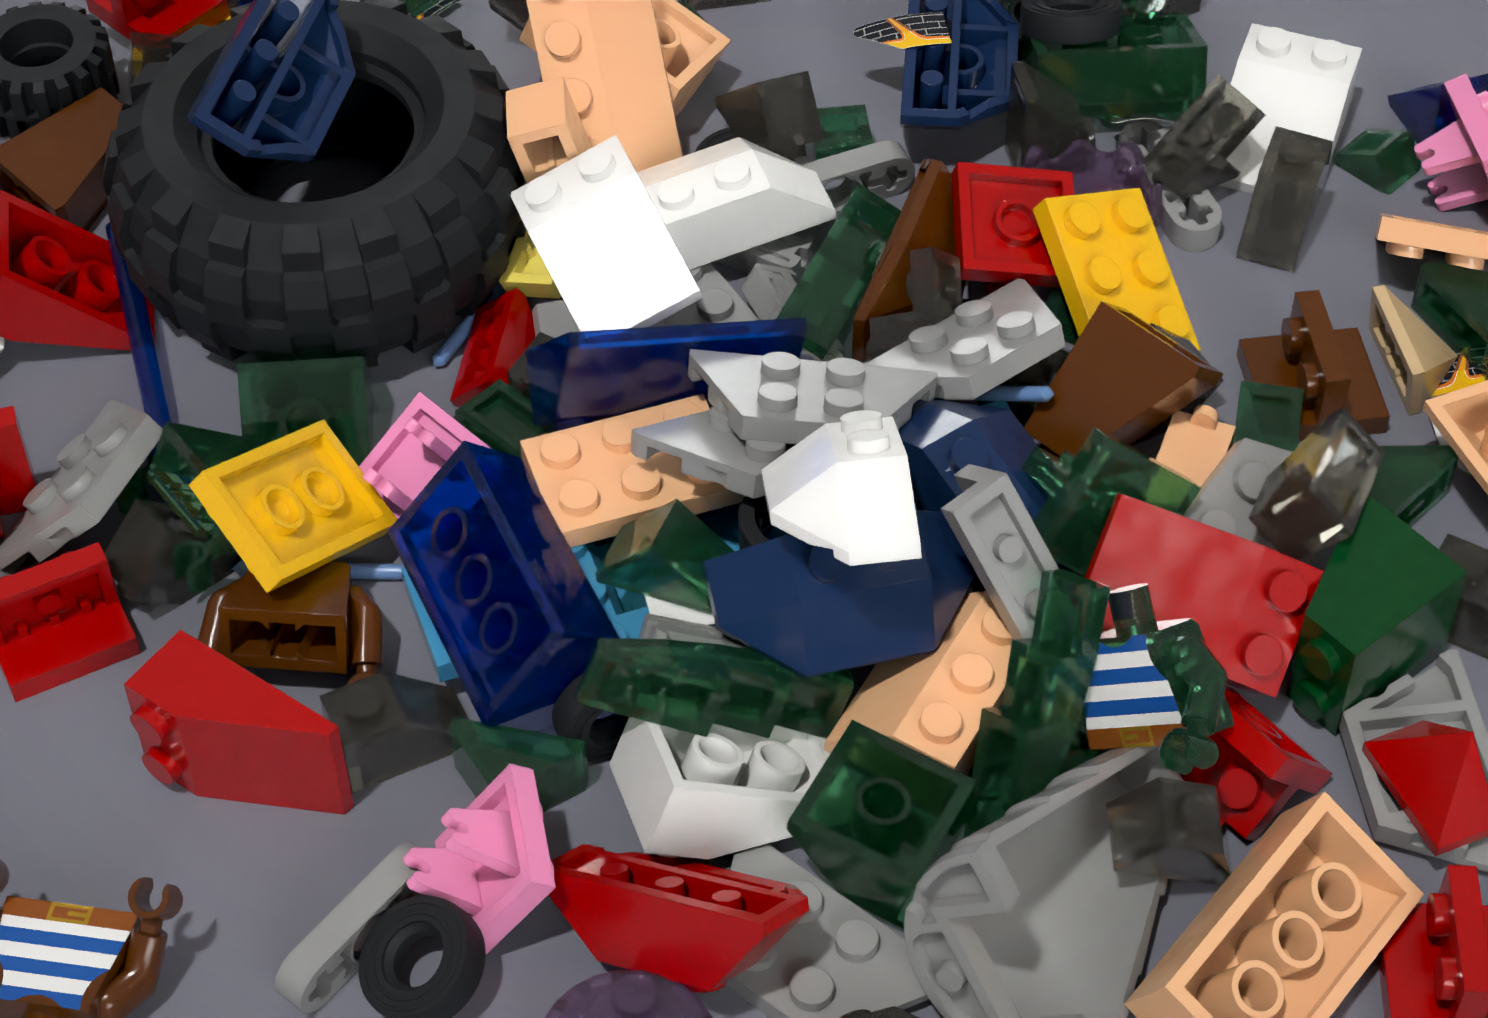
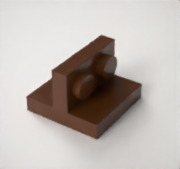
(1320, 360)

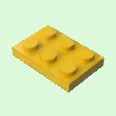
(1111, 254)
(293, 504)

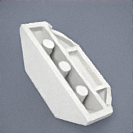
(734, 199)
(847, 491)

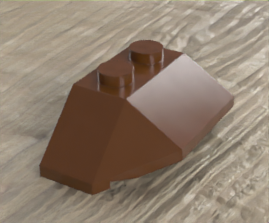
(922, 223)

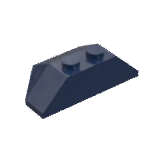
(964, 79)
(277, 80)
(951, 435)
(834, 617)

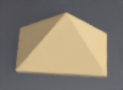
(1408, 348)

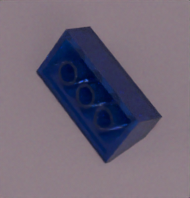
(631, 369)
(499, 583)

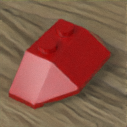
(672, 914)

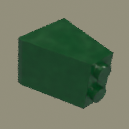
(1373, 616)

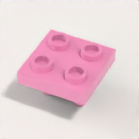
(1459, 149)
(413, 452)
(490, 856)

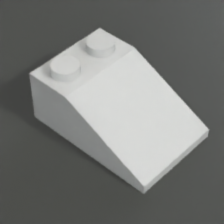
(1297, 85)
(605, 242)
(712, 791)

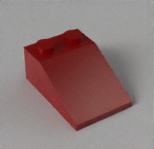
(57, 282)
(1235, 589)
(233, 733)

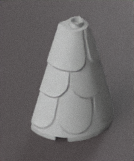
(1031, 905)

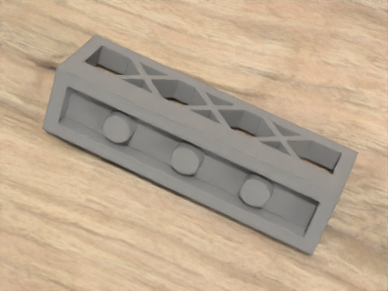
(1000, 544)

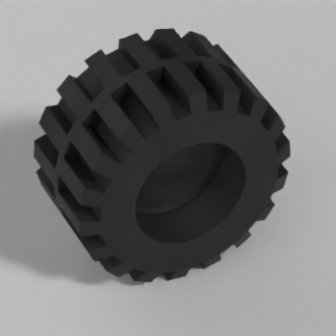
(49, 62)

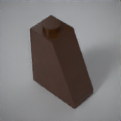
(63, 160)
(1118, 380)

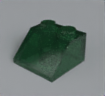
(298, 392)
(880, 819)

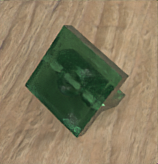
(1086, 487)

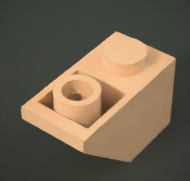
(543, 127)

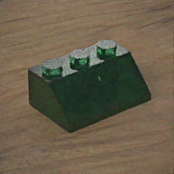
(1144, 69)

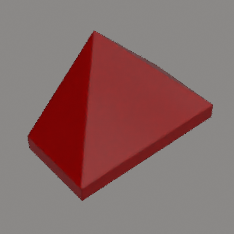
(494, 344)
(1435, 780)

